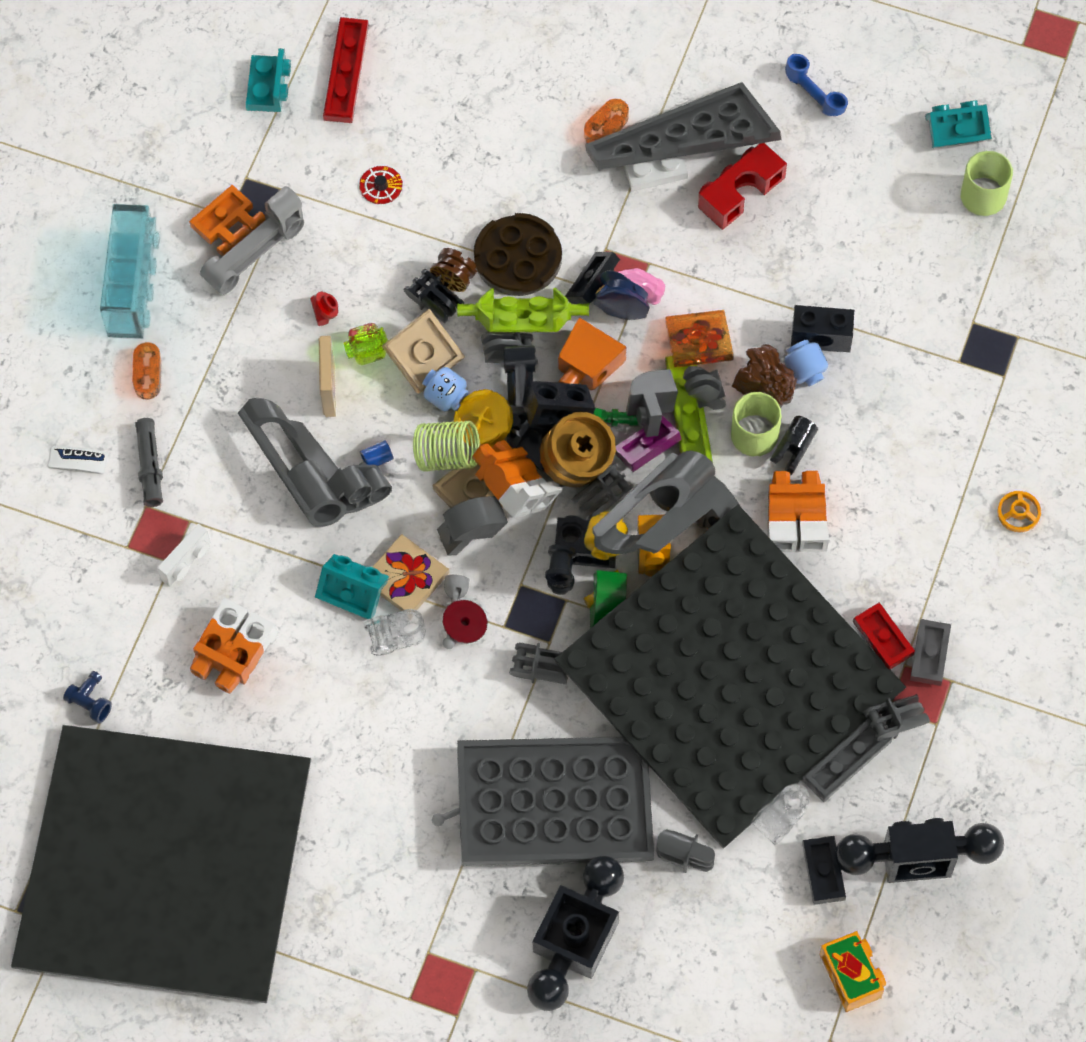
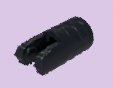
(795, 441)

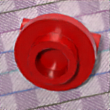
(324, 307)

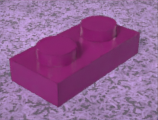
(639, 449)

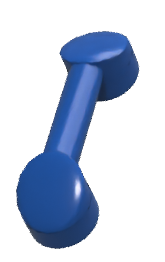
(796, 70)

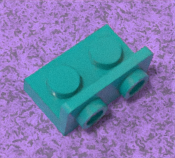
(266, 82)
(959, 125)
(351, 586)

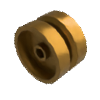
(577, 449)

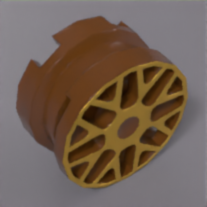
(454, 269)

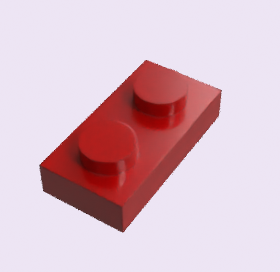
(883, 636)

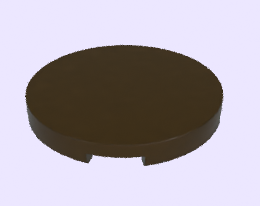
(518, 254)

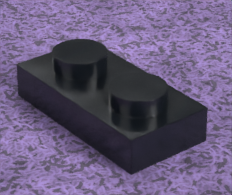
(589, 281)
(822, 870)

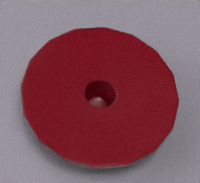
(465, 621)

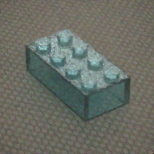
(129, 271)

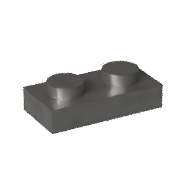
(930, 652)

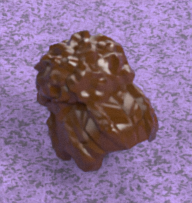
(766, 375)

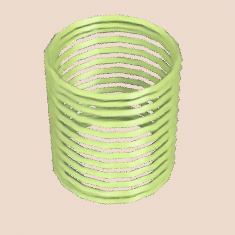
(991, 166)
(756, 404)
(417, 445)

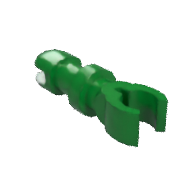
(615, 417)

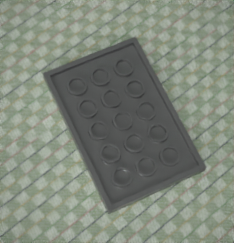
(553, 801)

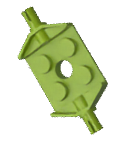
(523, 314)

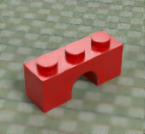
(756, 168)

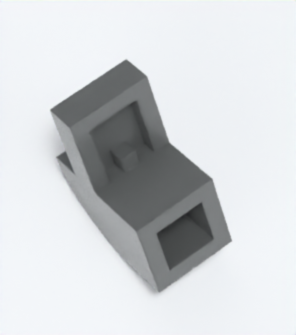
(650, 397)
(471, 520)

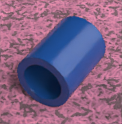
(377, 454)

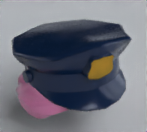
(627, 293)

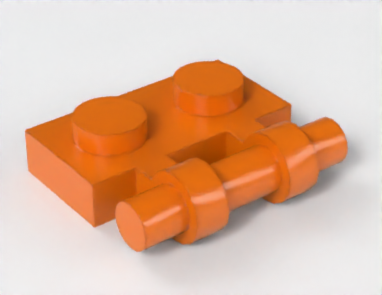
(222, 215)

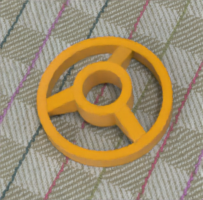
(1019, 516)

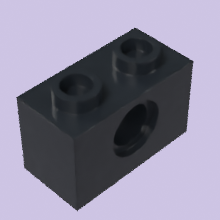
(823, 325)

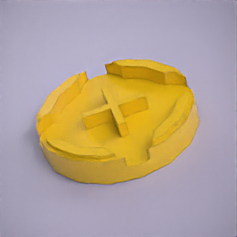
(489, 413)

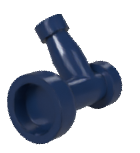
(98, 708)

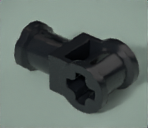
(560, 574)

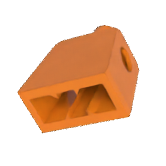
(589, 356)

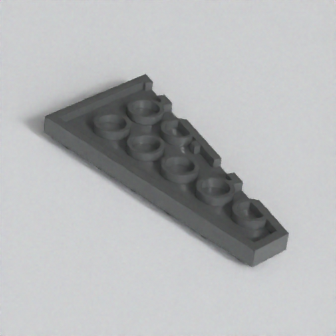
(705, 125)

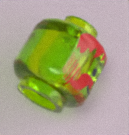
(366, 343)

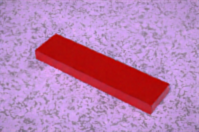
(346, 70)

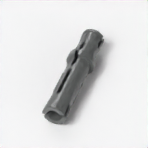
(150, 474)

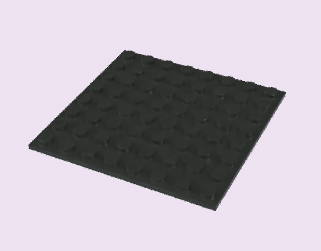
(729, 674)
(162, 864)

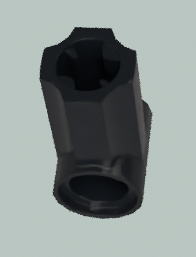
(519, 366)

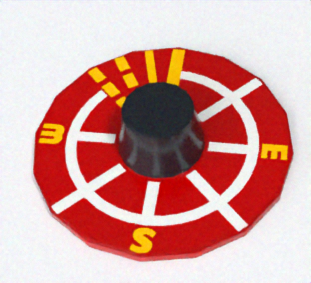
(381, 185)

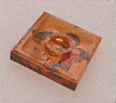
(699, 338)

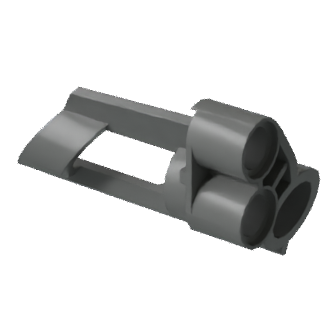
(317, 483)
(683, 488)

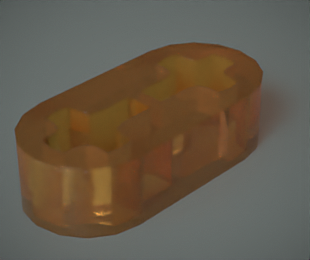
(602, 120)
(153, 370)

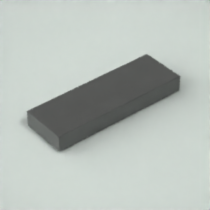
(844, 761)

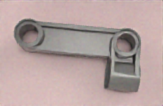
(282, 220)

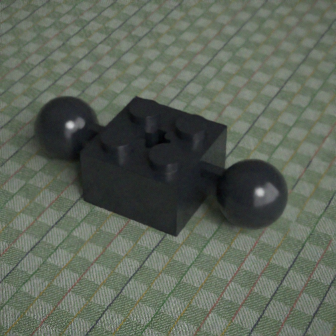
(919, 850)
(579, 953)

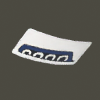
(78, 459)

